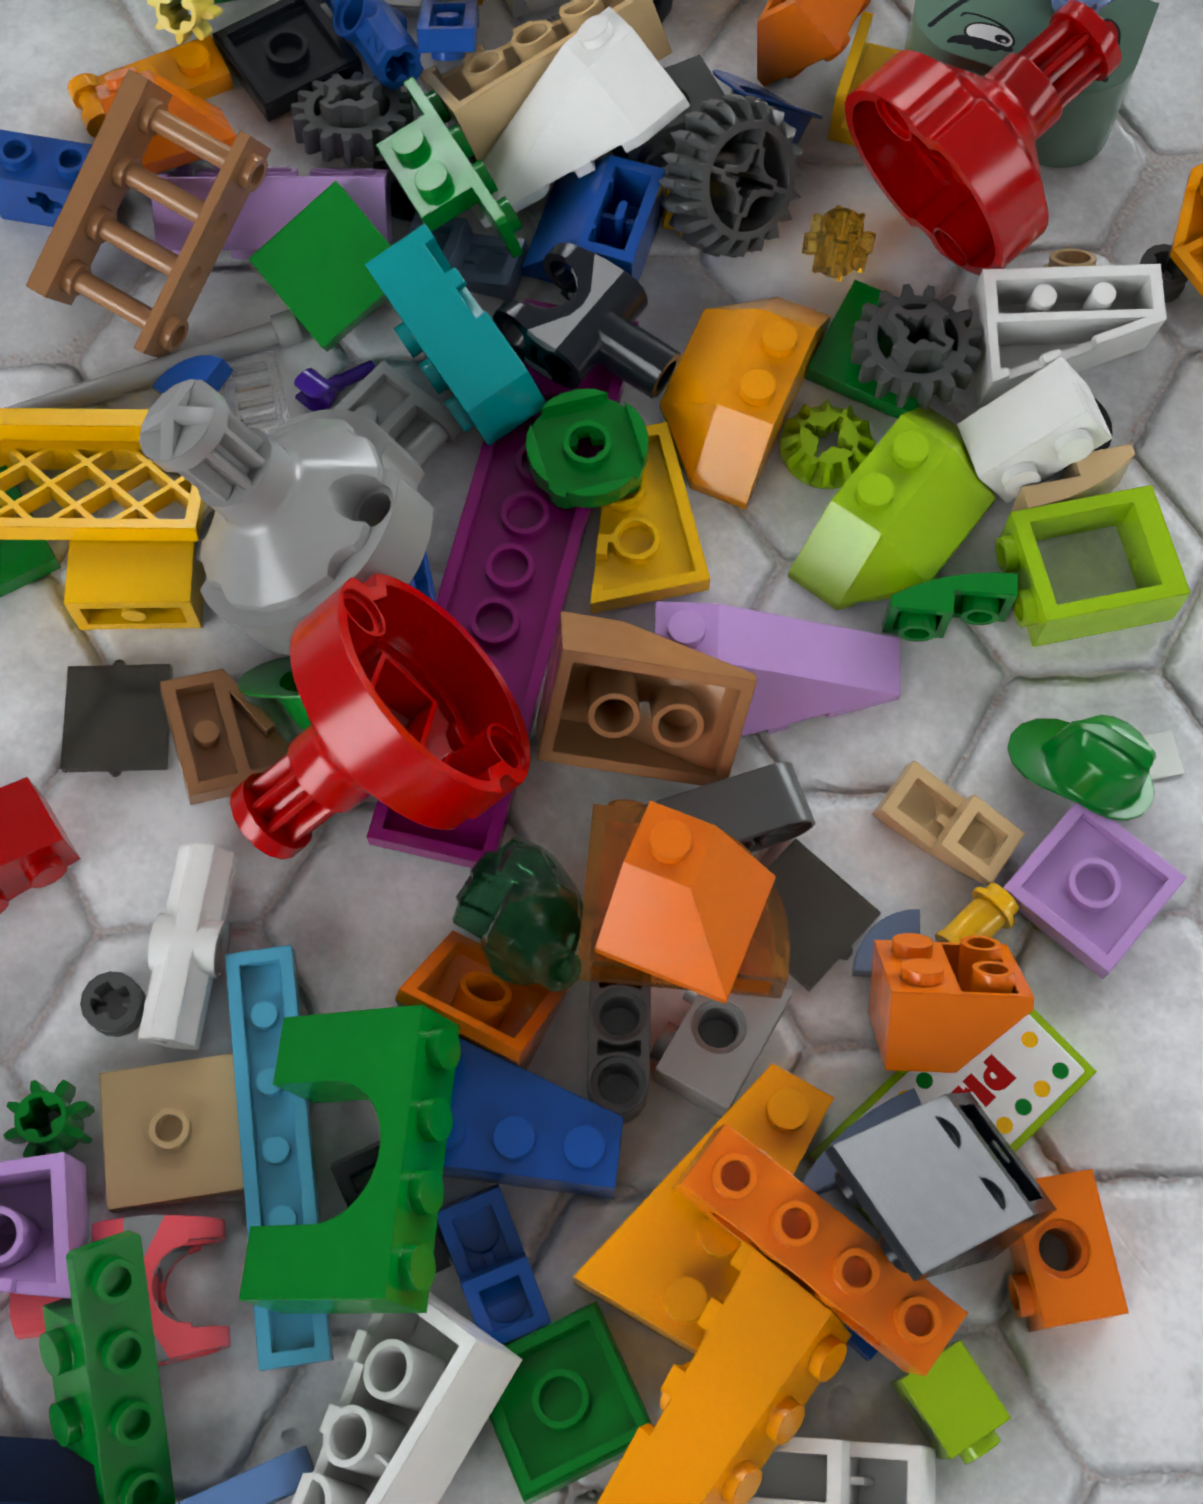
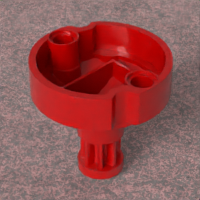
(962, 145)
(395, 713)

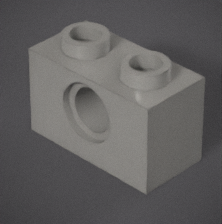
(710, 1074)

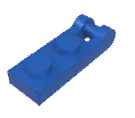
(448, 28)

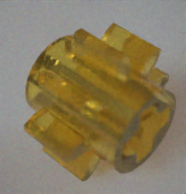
(838, 242)

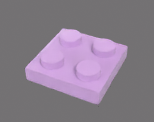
(1093, 888)

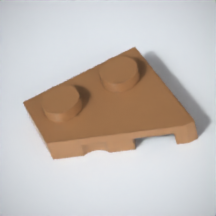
(218, 734)

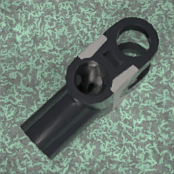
(590, 327)

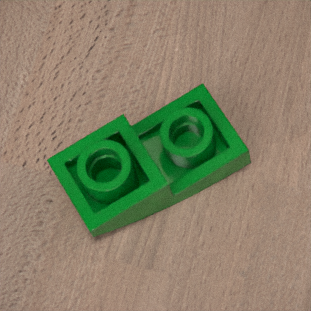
(927, 608)

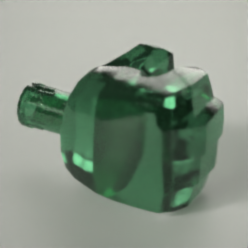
(524, 915)

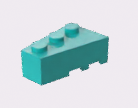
(456, 336)

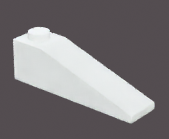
(590, 99)

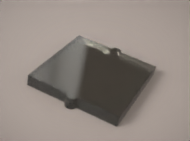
(115, 719)
(821, 913)

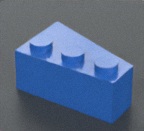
(528, 1130)

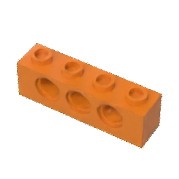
(820, 1250)

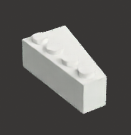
(408, 1409)

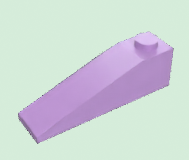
(798, 663)

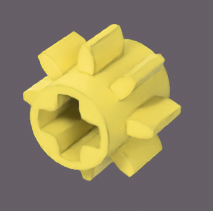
(176, 19)

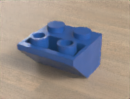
(604, 212)

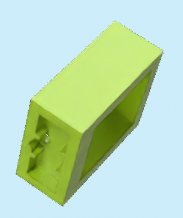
(1146, 544)

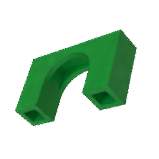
(383, 1244)

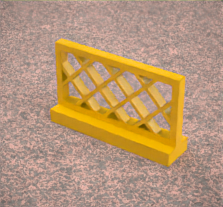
(85, 446)

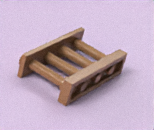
(92, 204)

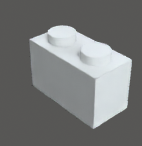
(1034, 430)

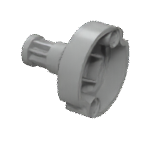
(288, 506)

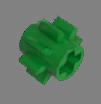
(32, 1116)

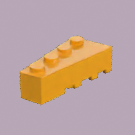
(671, 1253)

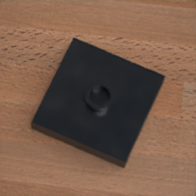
(284, 52)

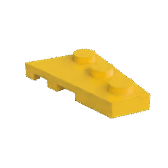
(649, 537)

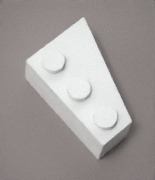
(1061, 311)

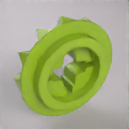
(835, 466)

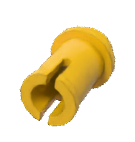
(983, 916)

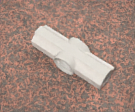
(188, 947)

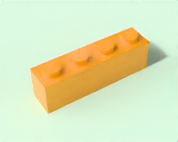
(736, 1396)

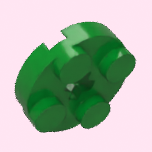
(580, 480)

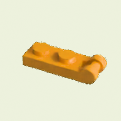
(192, 66)

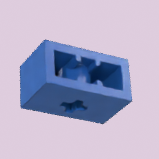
(37, 176)

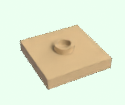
(170, 1133)

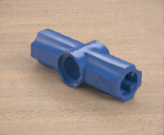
(379, 37)

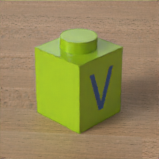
(954, 1405)

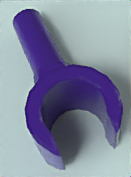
(321, 393)

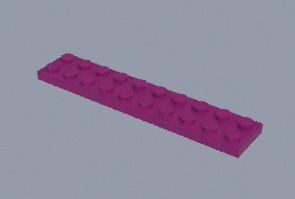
(507, 590)

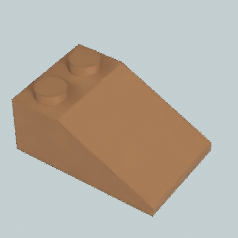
(639, 703)

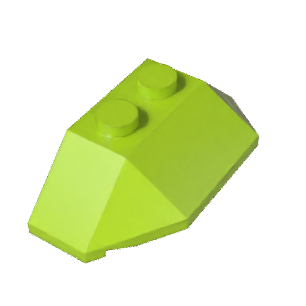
(895, 515)

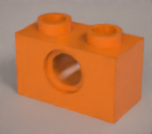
(1090, 1282)

